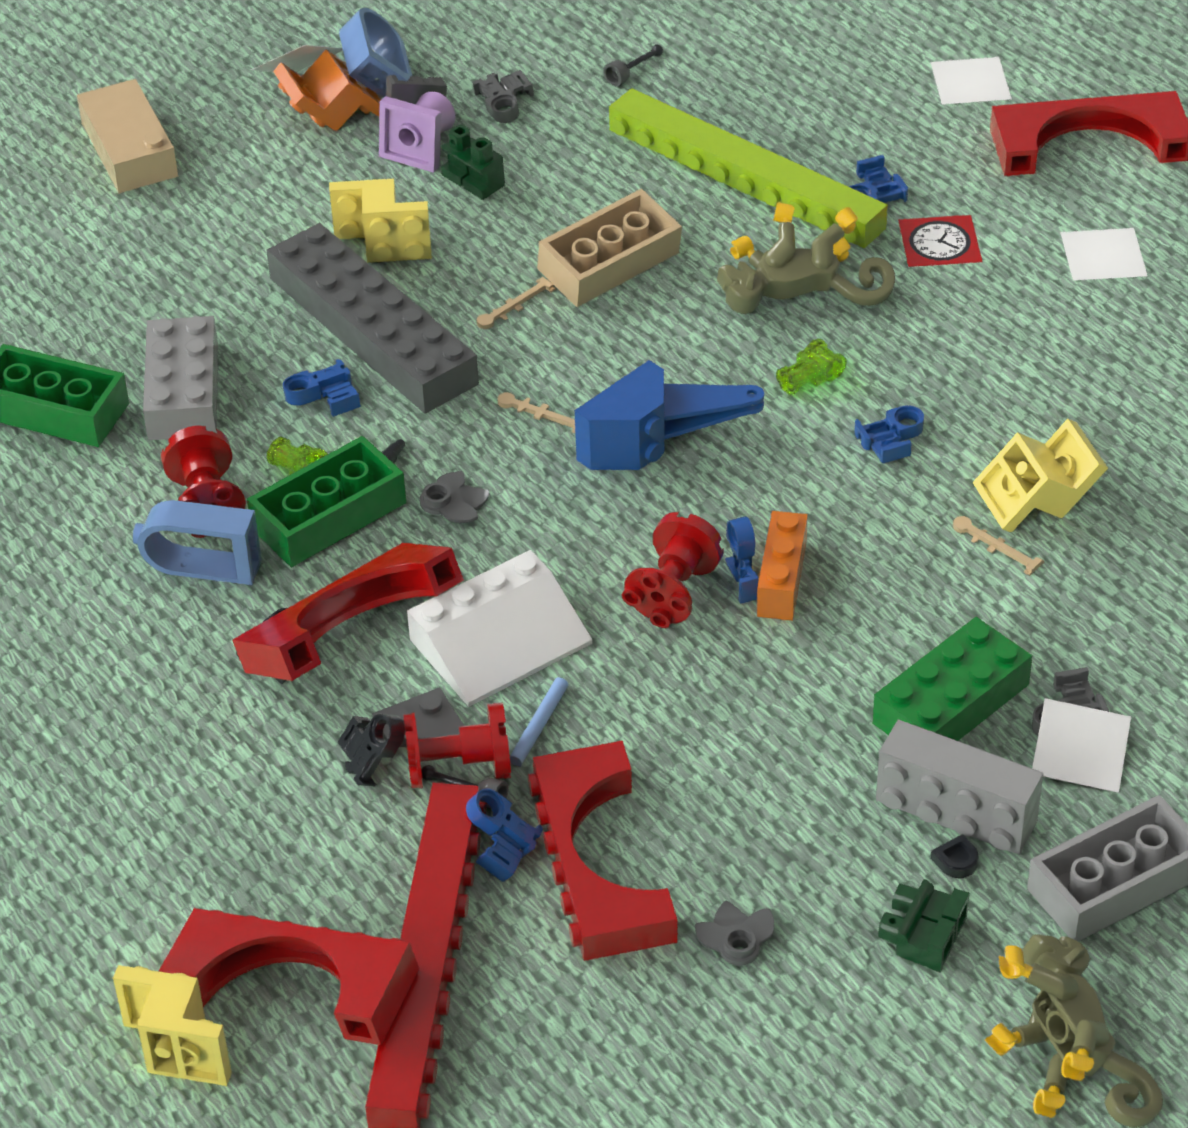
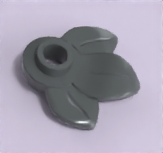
(453, 498)
(734, 930)

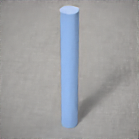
(538, 721)

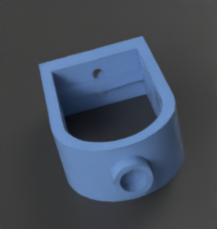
(371, 32)
(205, 520)

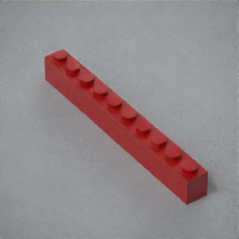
(430, 924)

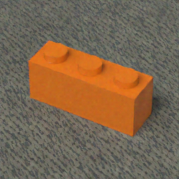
(782, 565)

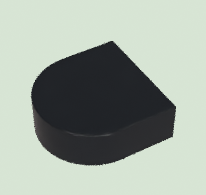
(956, 857)

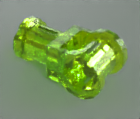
(811, 366)
(286, 455)

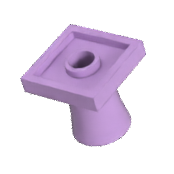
(413, 131)

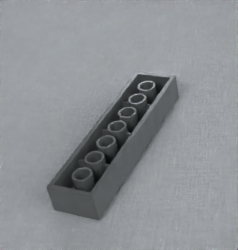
(373, 318)

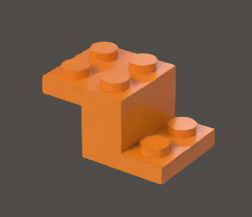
(327, 91)

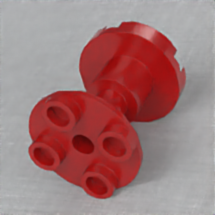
(198, 461)
(684, 549)
(473, 743)

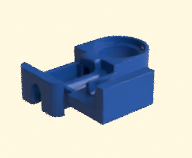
(878, 181)
(329, 382)
(889, 444)
(742, 543)
(512, 834)

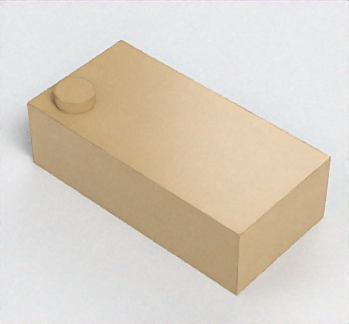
(127, 135)
(609, 247)

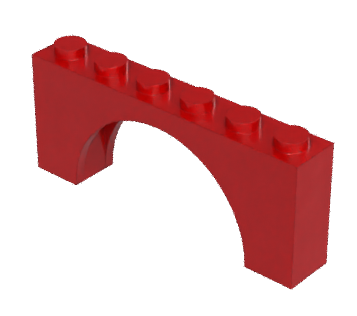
(1150, 118)
(285, 642)
(604, 914)
(370, 969)

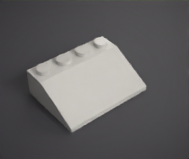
(497, 628)

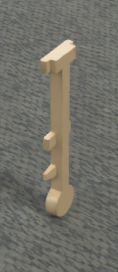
(486, 321)
(508, 400)
(964, 525)

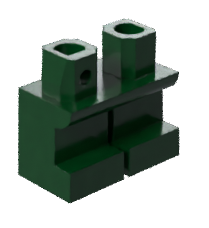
(472, 163)
(929, 925)

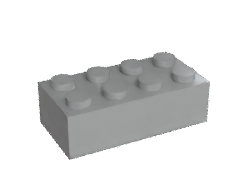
(180, 375)
(958, 786)
(1112, 869)

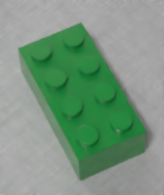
(59, 395)
(327, 500)
(956, 683)

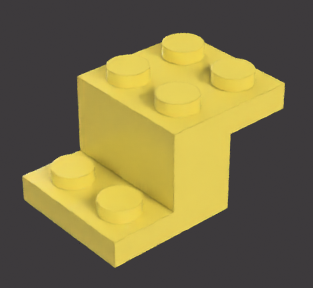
(389, 228)
(1040, 475)
(172, 1025)

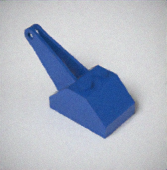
(636, 414)

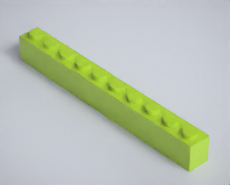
(744, 165)

